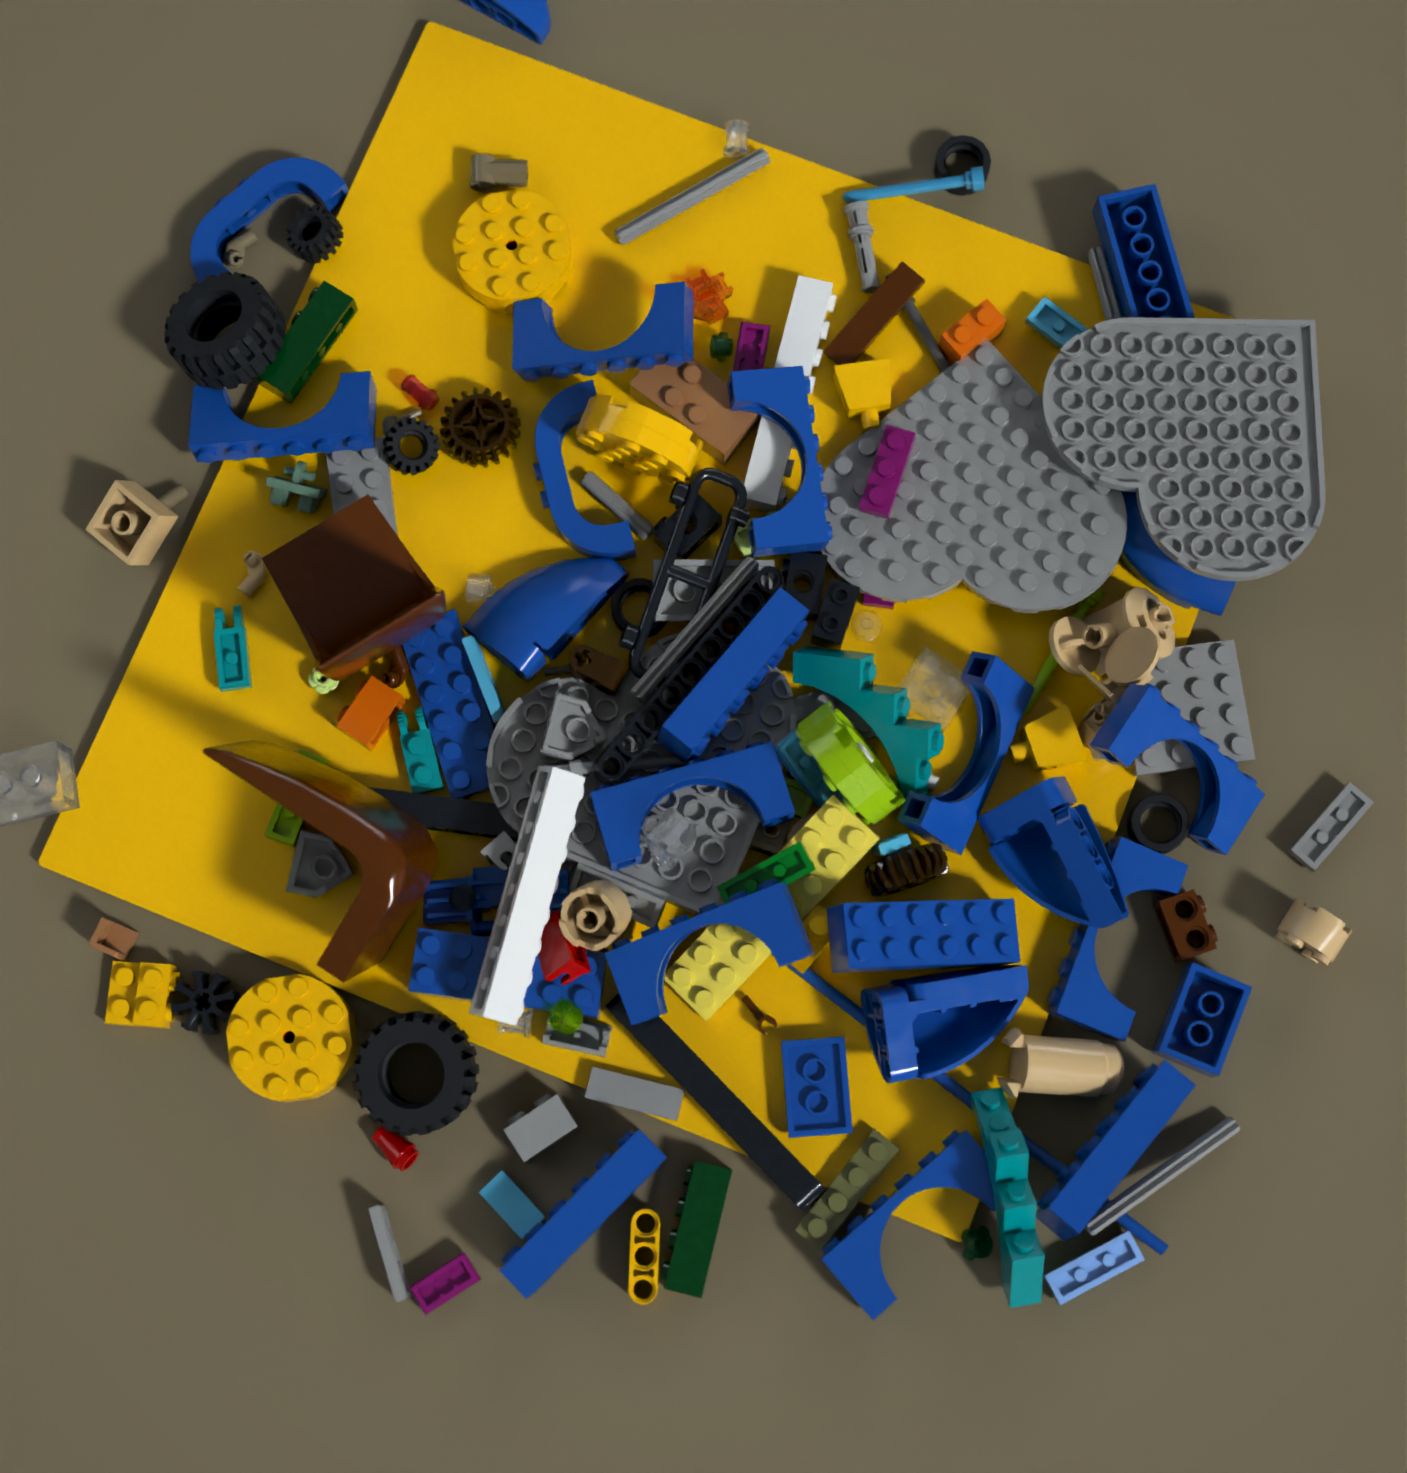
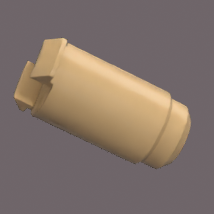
(1061, 1066)

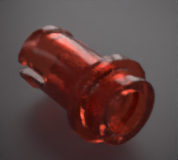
(418, 391)

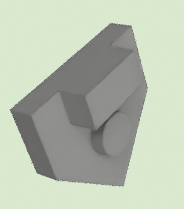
(570, 729)
(316, 866)

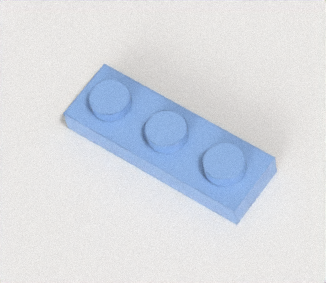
(1093, 1267)

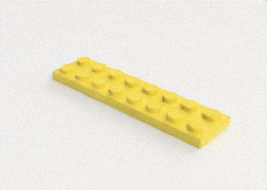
(729, 954)

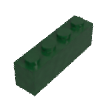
(308, 341)
(697, 1228)

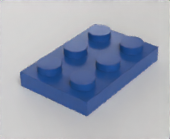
(816, 1087)

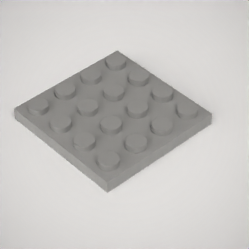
(1209, 692)

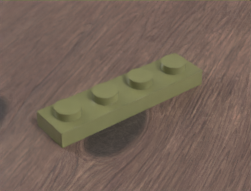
(847, 1189)

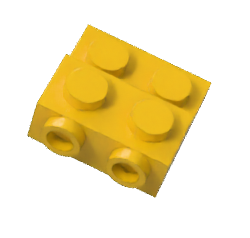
(141, 994)

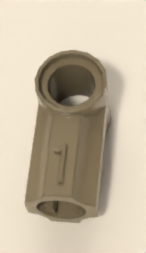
(489, 173)

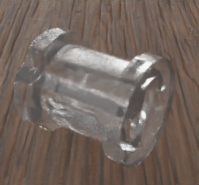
(736, 139)
(523, 1026)

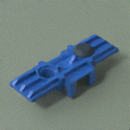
(470, 897)

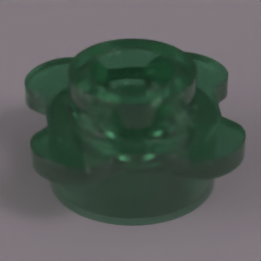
(984, 1245)

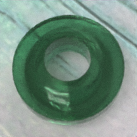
(721, 346)

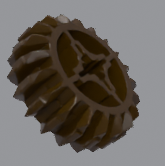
(492, 427)
(906, 869)

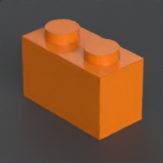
(971, 331)
(370, 712)

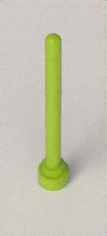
(1050, 663)

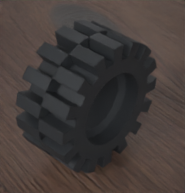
(306, 224)
(398, 459)

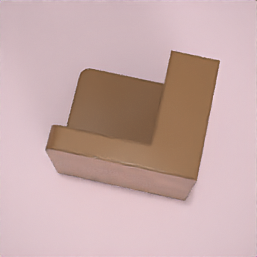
(113, 939)

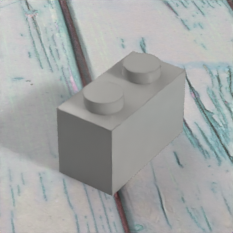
(540, 1127)

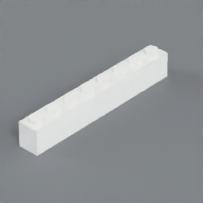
(798, 347)
(527, 895)

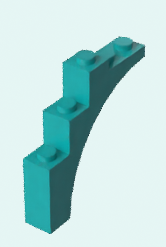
(884, 708)
(1014, 1201)

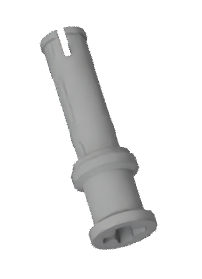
(860, 233)

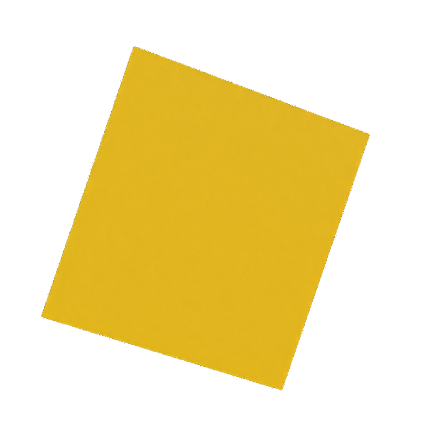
(189, 834)

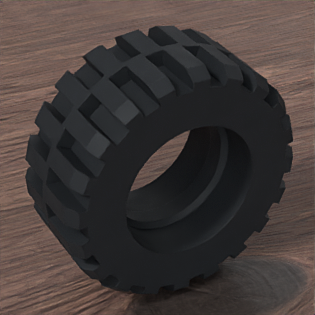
(242, 350)
(374, 1081)

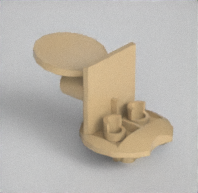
(1088, 640)
(1126, 662)

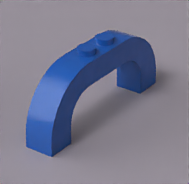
(255, 196)
(586, 538)

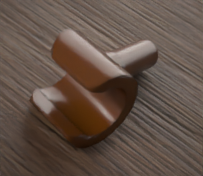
(758, 1014)

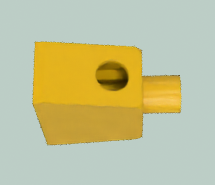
(864, 390)
(1050, 742)
(817, 931)

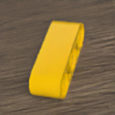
(644, 1272)

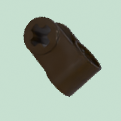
(602, 670)

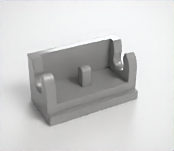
(500, 851)
(588, 1039)

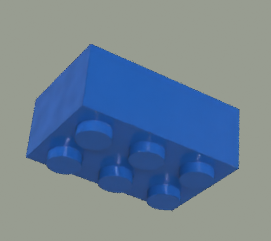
(1202, 1020)

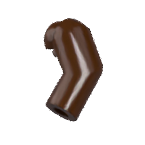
(398, 670)

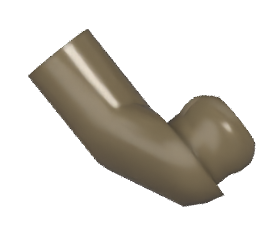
(173, 496)

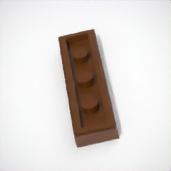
(874, 315)

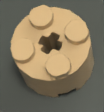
(608, 904)
(1314, 931)

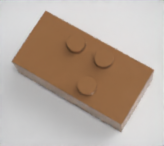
(698, 402)

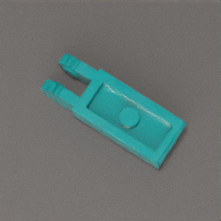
(232, 651)
(420, 754)

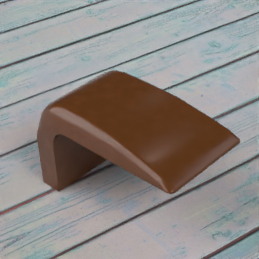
(354, 589)
(388, 842)

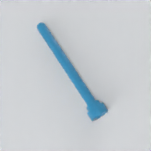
(971, 180)

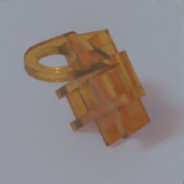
(709, 301)

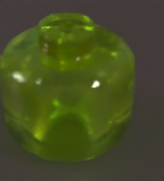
(565, 1017)

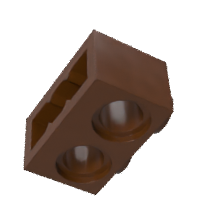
(1177, 928)

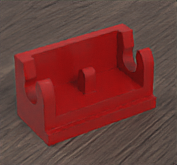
(559, 955)

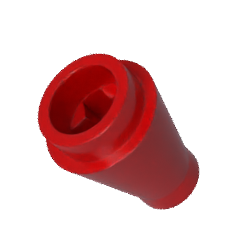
(397, 1150)

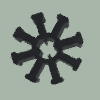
(195, 1005)

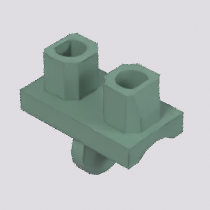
(282, 488)

